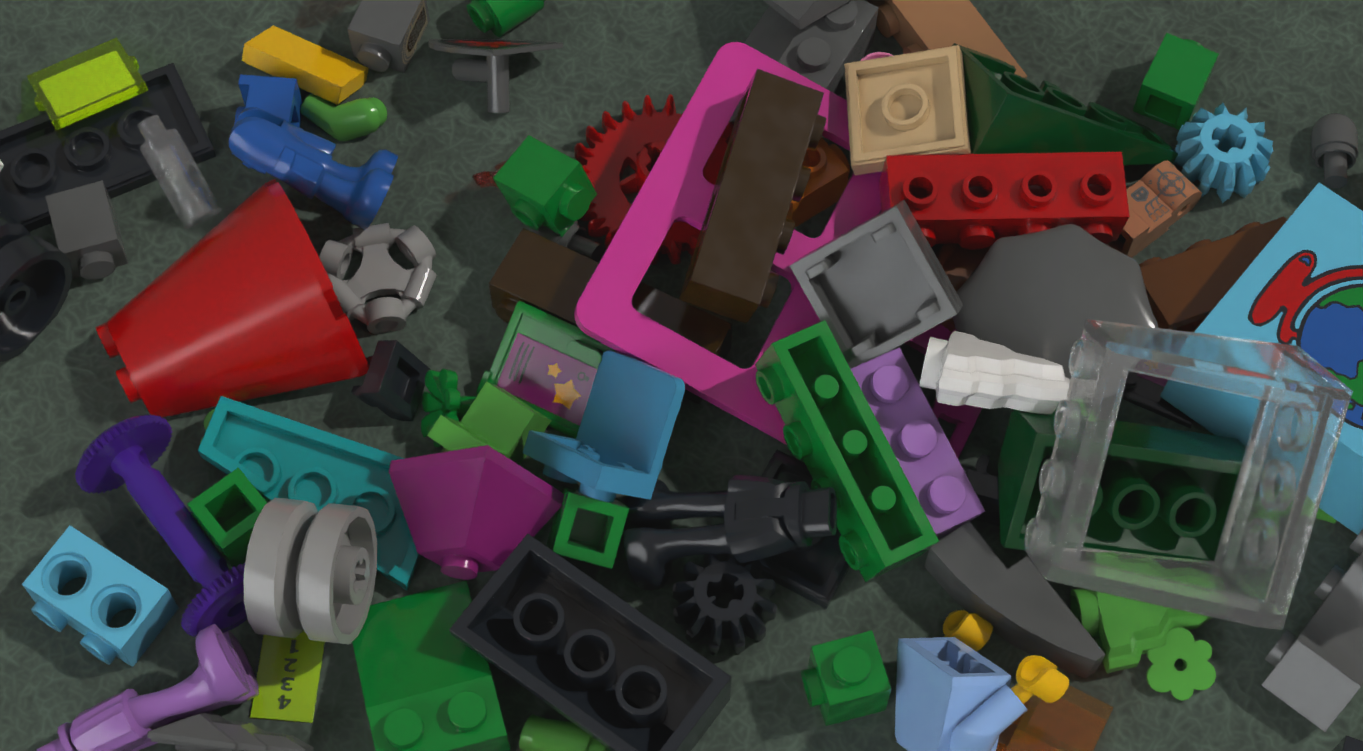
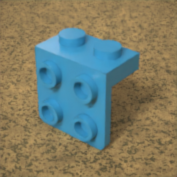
(620, 433)

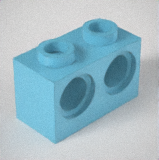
(107, 590)

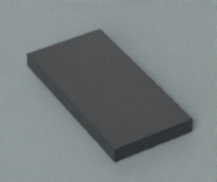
(94, 149)

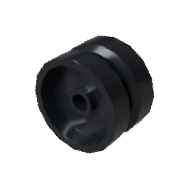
(32, 286)

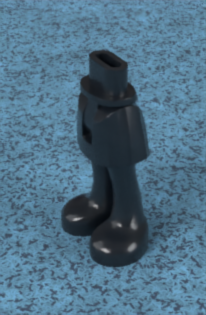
(759, 522)

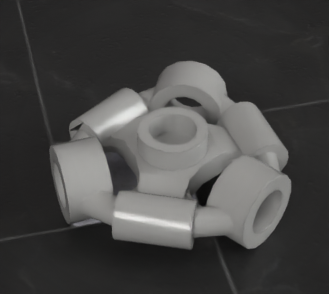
(381, 275)

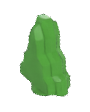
(1127, 626)

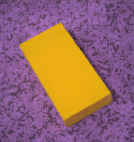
(313, 66)

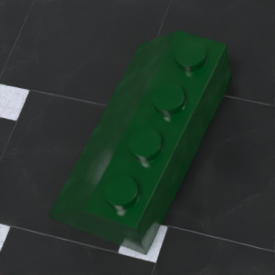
(1155, 495)

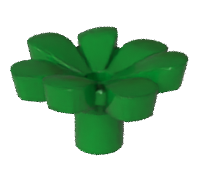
(442, 399)

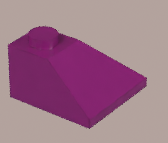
(470, 507)

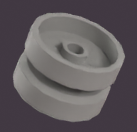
(310, 570)

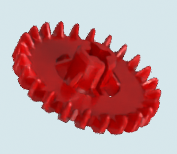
(636, 143)

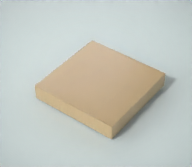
(906, 107)

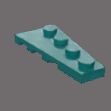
(313, 466)

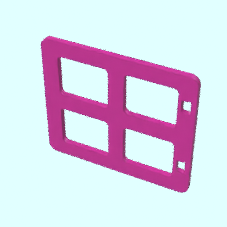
(681, 193)

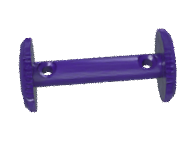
(126, 456)

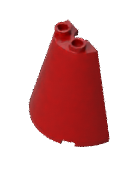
(235, 317)

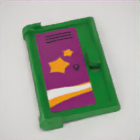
(547, 366)

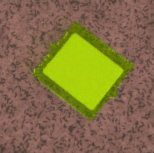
(87, 83)

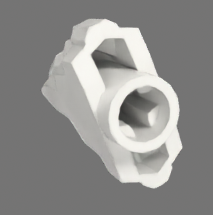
(991, 376)

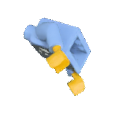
(958, 697)

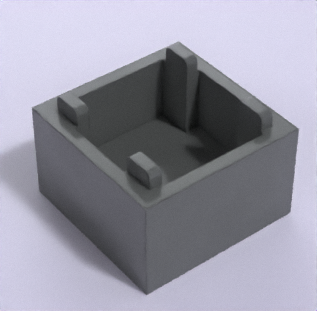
(877, 285)

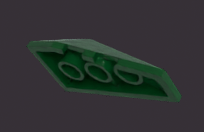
(1020, 117)

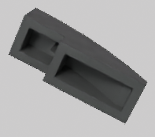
(1013, 600)

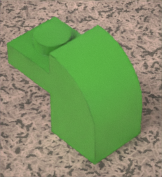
(492, 420)

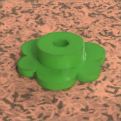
(1195, 672)

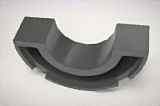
(1324, 662)

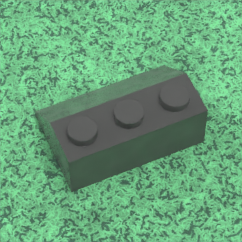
(820, 47)

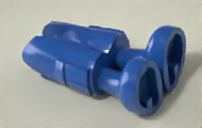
(307, 165)

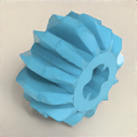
(1244, 154)

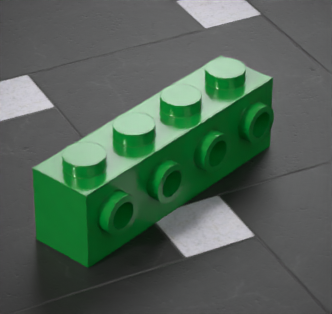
(845, 450)

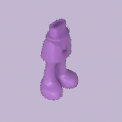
(124, 719)

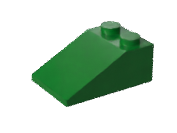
(423, 682)

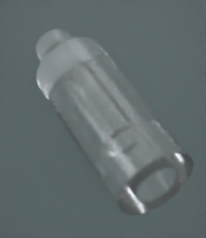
(177, 173)

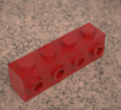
(1005, 195)

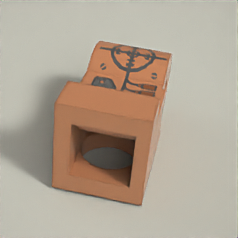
(1155, 205)

